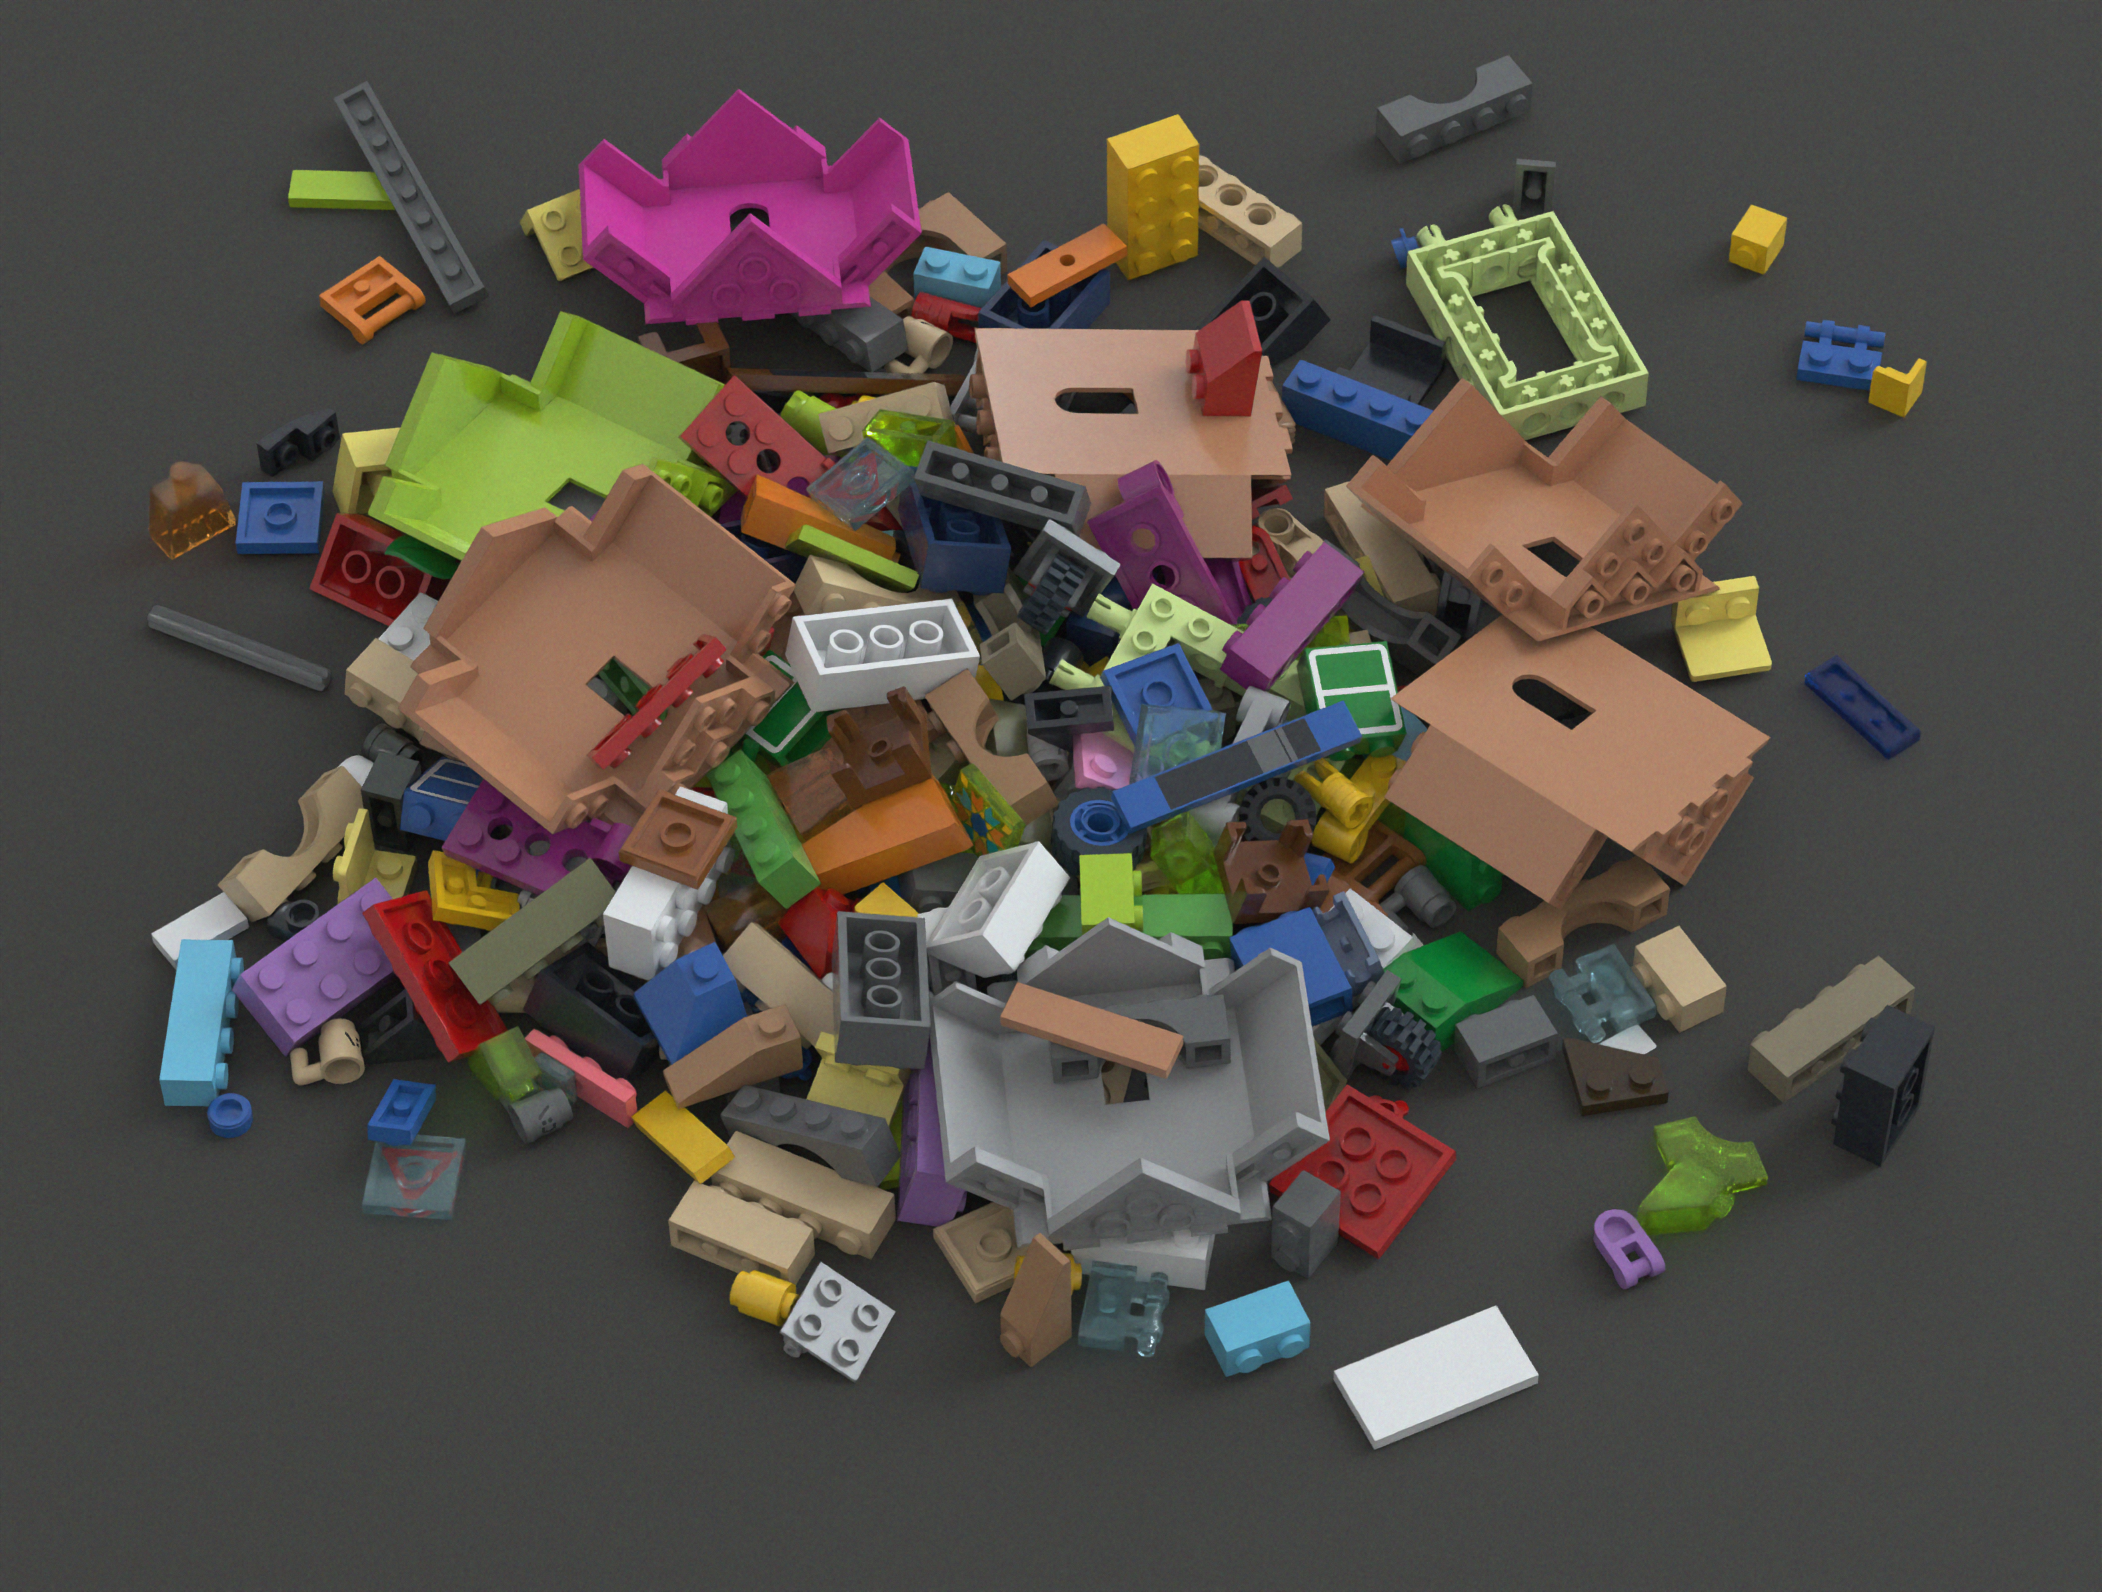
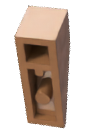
(741, 1055)
(1039, 1304)

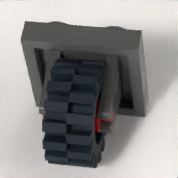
(1061, 576)
(1385, 1038)

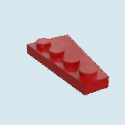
(614, 745)

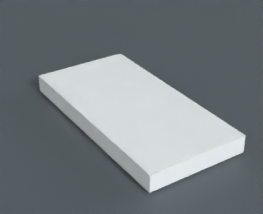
(1435, 1377)

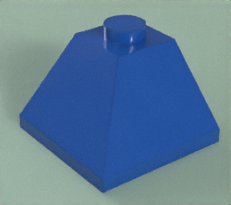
(691, 1002)

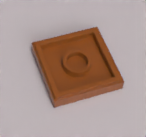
(678, 839)

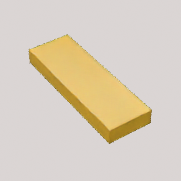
(683, 1137)

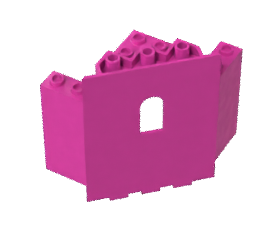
(674, 236)

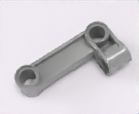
(1257, 713)

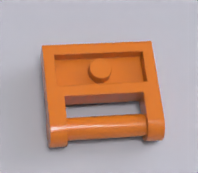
(365, 291)

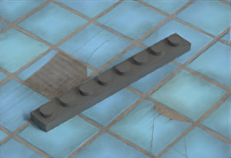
(411, 197)

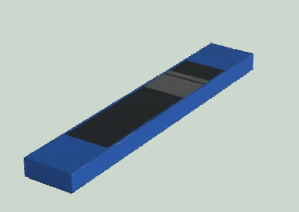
(1236, 767)

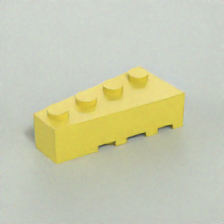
(361, 468)

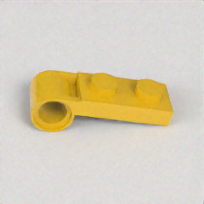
(1346, 842)

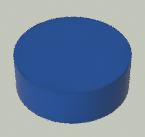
(230, 1115)

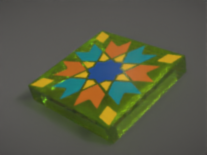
(985, 813)

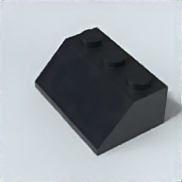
(594, 1012)

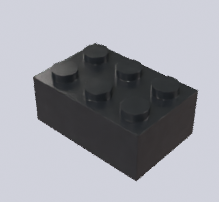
(1882, 1084)

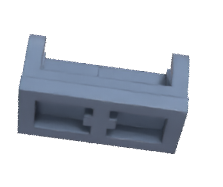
(1350, 943)

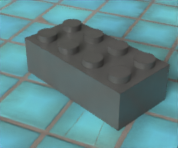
(880, 990)

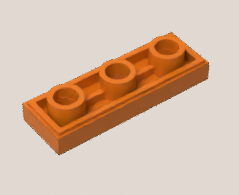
(1067, 265)

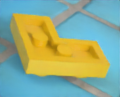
(460, 900)

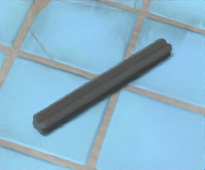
(239, 648)

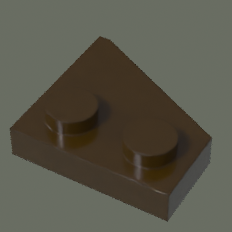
(1612, 1077)

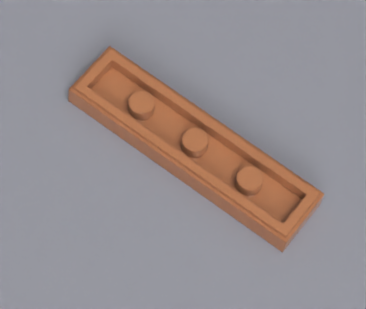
(1091, 1030)

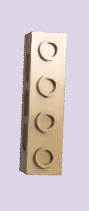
(1245, 218)

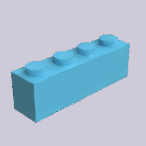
(200, 1023)

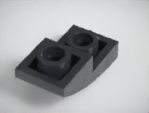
(303, 436)

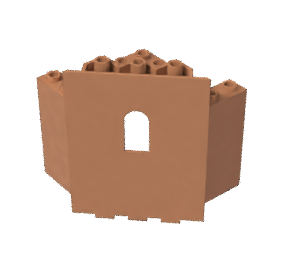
(1206, 457)
(1607, 495)
(558, 599)
(1541, 799)

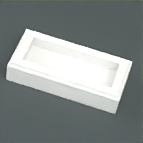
(210, 921)

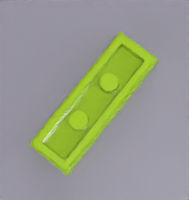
(337, 190)

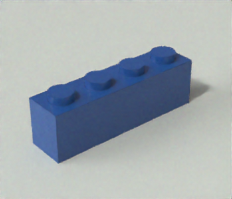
(1351, 410)

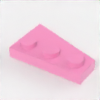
(1101, 762)

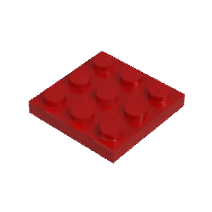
(1378, 1166)

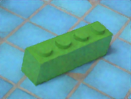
(764, 829)

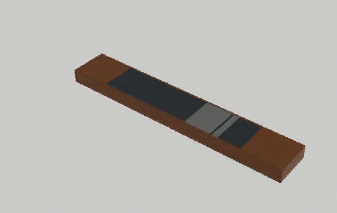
(840, 381)

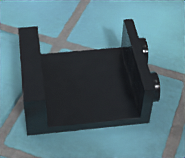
(1399, 361)

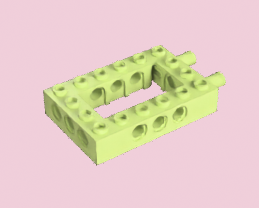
(1537, 250)
(1171, 620)

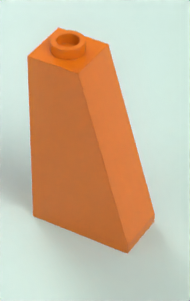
(777, 511)
(888, 838)

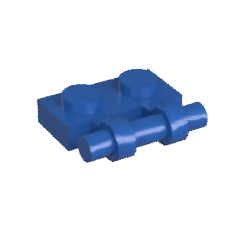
(1839, 364)

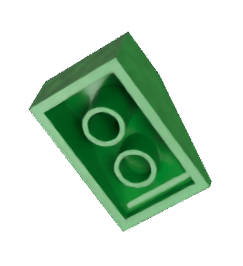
(1450, 982)

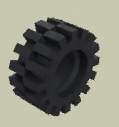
(1272, 789)

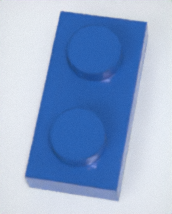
(401, 1112)

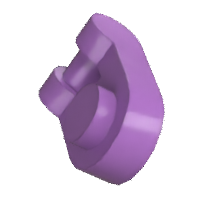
(1620, 1234)

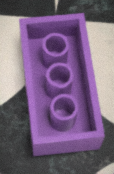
(317, 972)
(922, 1182)

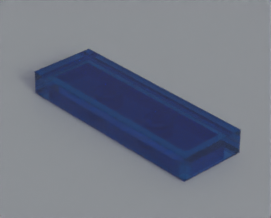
(1862, 707)

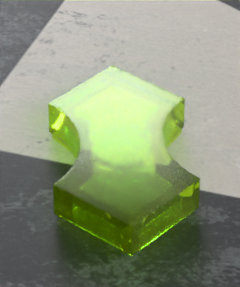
(1738, 1158)

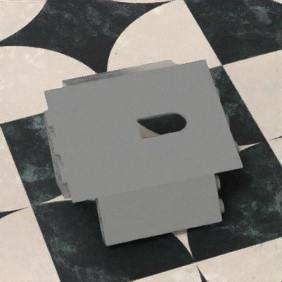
(1134, 1168)

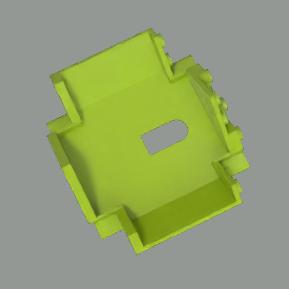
(505, 446)

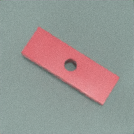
(609, 1095)

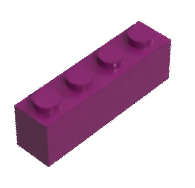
(1291, 619)

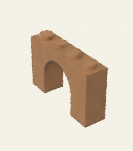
(947, 227)

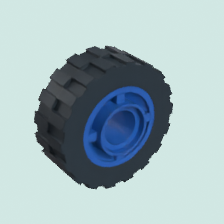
(1090, 826)

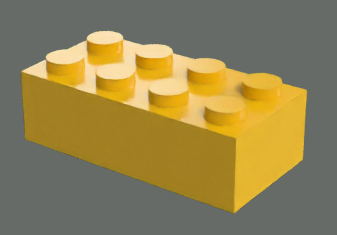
(1154, 195)

